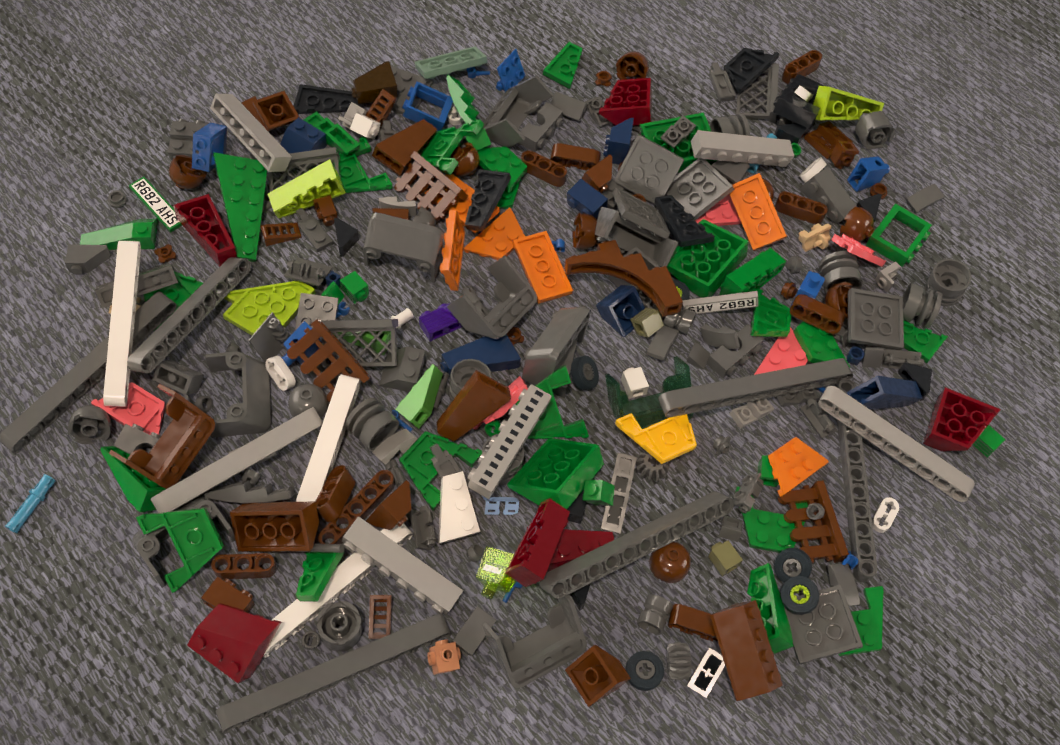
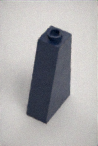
(495, 353)
(886, 393)

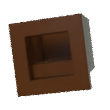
(843, 154)
(325, 210)

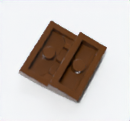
(830, 134)

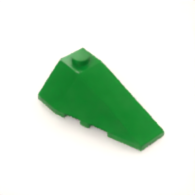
(137, 230)
(765, 591)

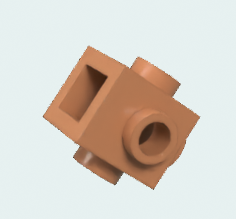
(444, 664)

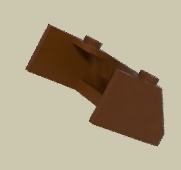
(177, 444)

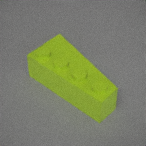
(842, 105)
(301, 191)

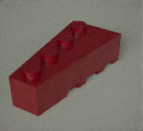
(206, 227)
(577, 543)
(538, 544)

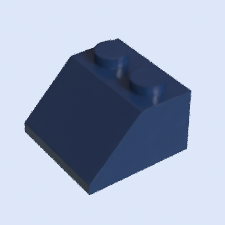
(303, 137)
(619, 141)
(586, 199)
(620, 308)

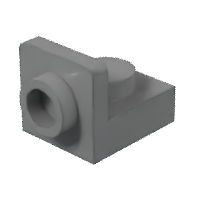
(350, 114)
(886, 276)

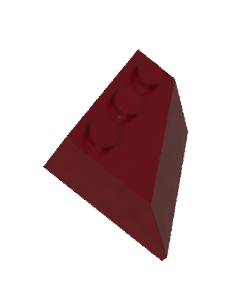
(629, 100)
(957, 421)
(233, 640)

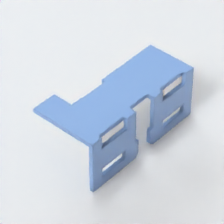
(489, 506)

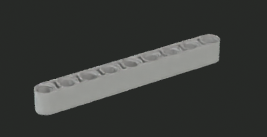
(896, 444)
(237, 461)

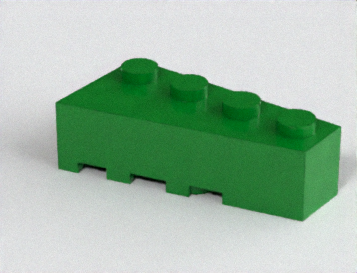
(753, 273)

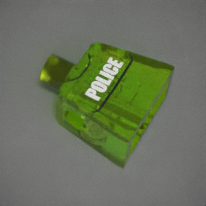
(492, 572)

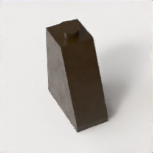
(370, 84)

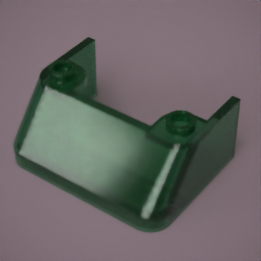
(647, 409)

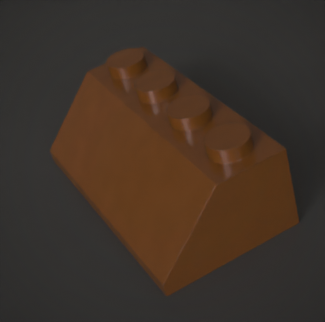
(275, 526)
(746, 650)

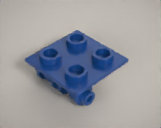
(510, 72)

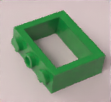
(891, 251)

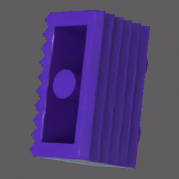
(438, 322)

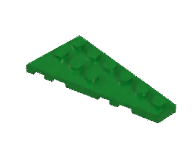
(243, 195)

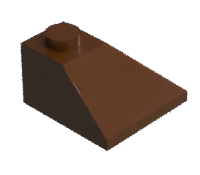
(276, 110)
(599, 175)
(393, 509)
(597, 674)

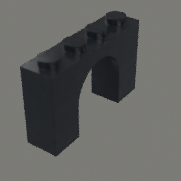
(795, 108)

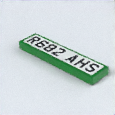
(155, 203)

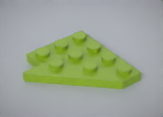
(253, 305)

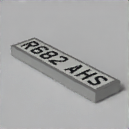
(722, 302)

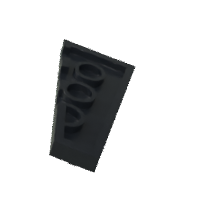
(323, 100)
(485, 198)
(682, 224)

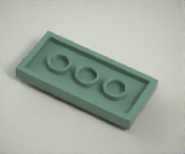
(450, 62)

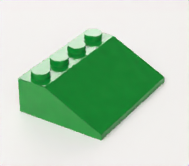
(654, 131)
(707, 264)
(557, 471)

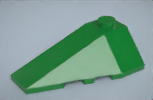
(134, 485)

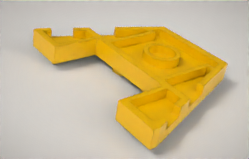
(662, 440)

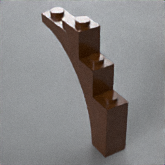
(609, 260)

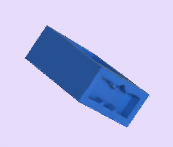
(432, 96)
(203, 143)

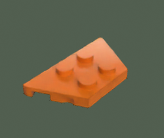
(497, 238)
(794, 464)

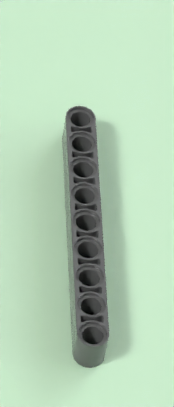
(188, 315)

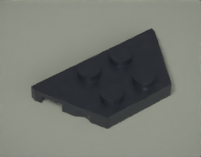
(748, 66)

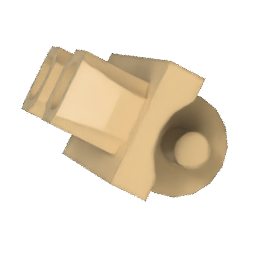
(817, 237)

